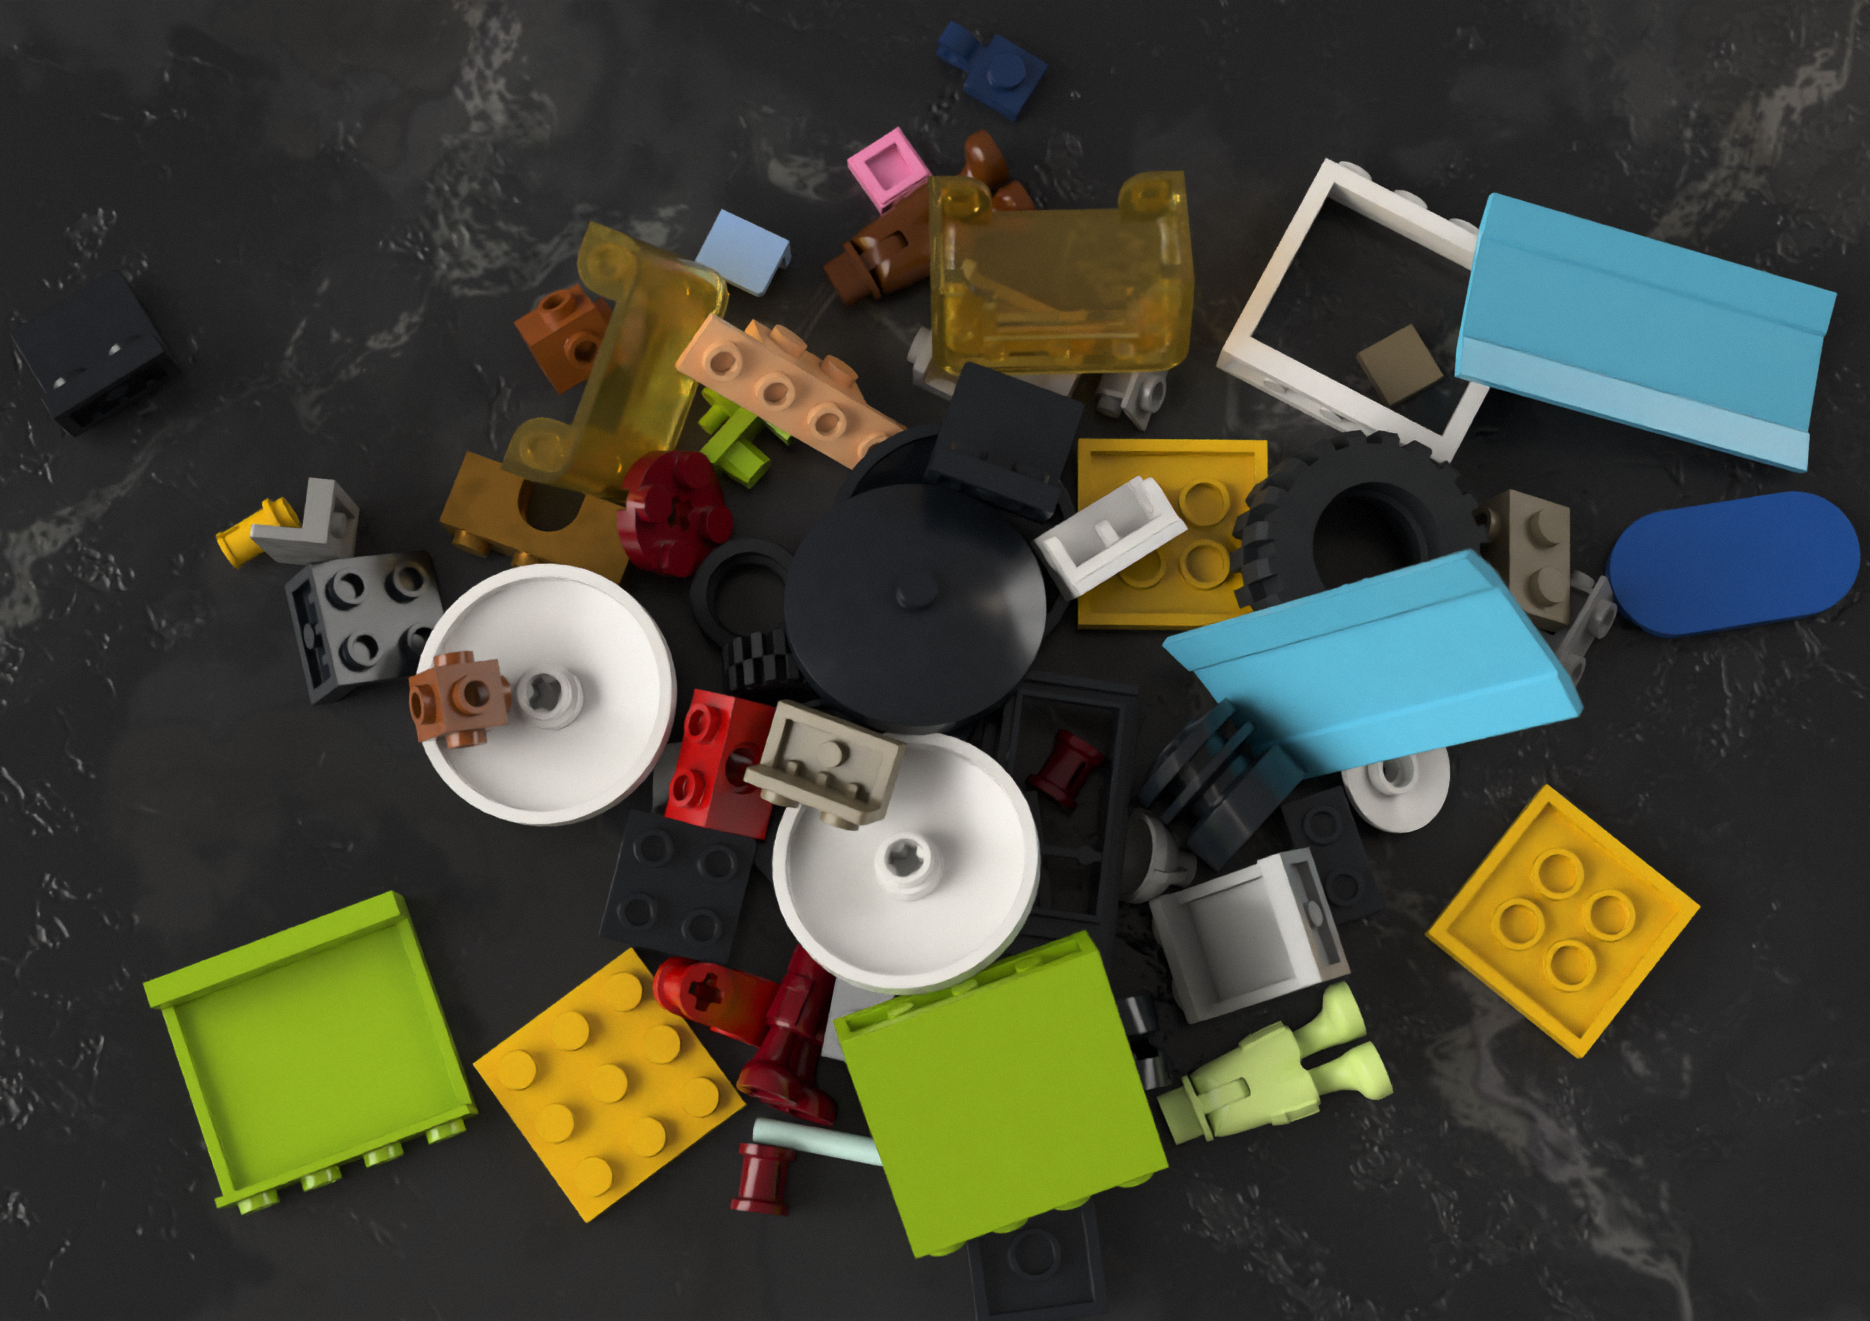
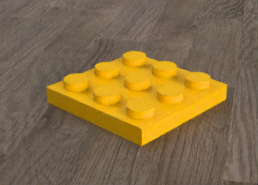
(1190, 576)
(1562, 921)
(609, 1086)

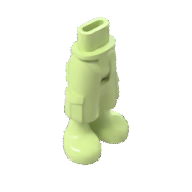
(1265, 1077)

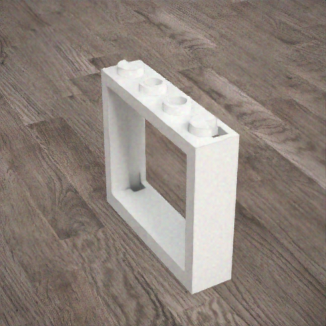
(1311, 390)

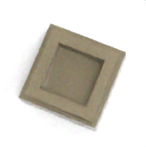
(1399, 366)

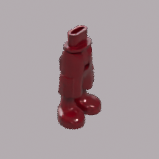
(788, 1058)

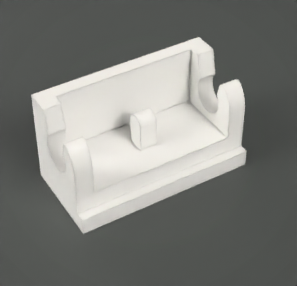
(1107, 536)

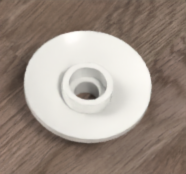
(1407, 793)

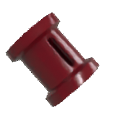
(1065, 771)
(763, 1179)

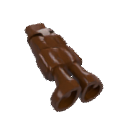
(896, 245)

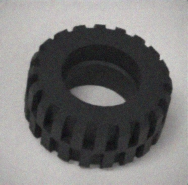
(1374, 471)

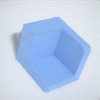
(744, 253)

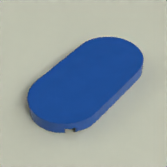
(1733, 564)

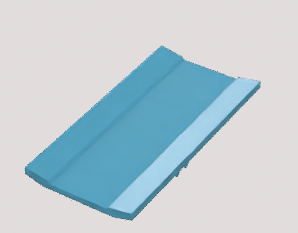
(1642, 333)
(1383, 667)

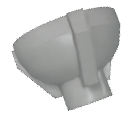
(1153, 859)

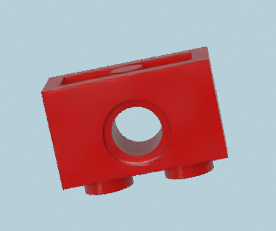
(717, 747)

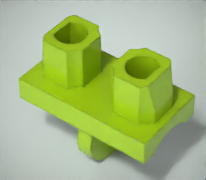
(731, 446)

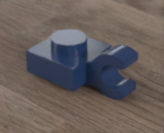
(999, 75)

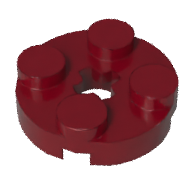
(700, 512)

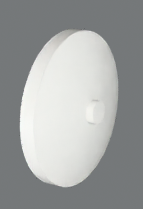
(585, 689)
(923, 890)

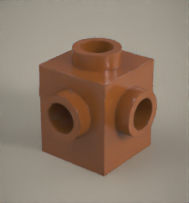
(566, 335)
(459, 700)

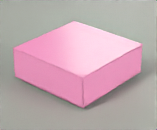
(888, 169)

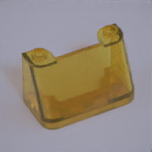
(1061, 284)
(634, 390)

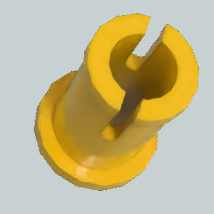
(236, 540)

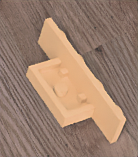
(788, 387)

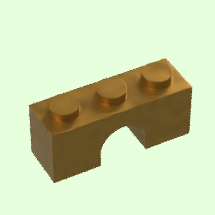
(490, 513)

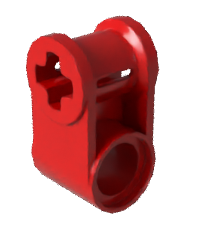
(724, 998)

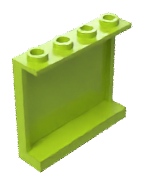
(314, 1051)
(1002, 1095)

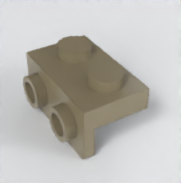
(1530, 554)
(827, 766)

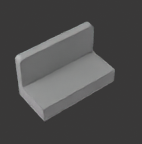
(326, 530)

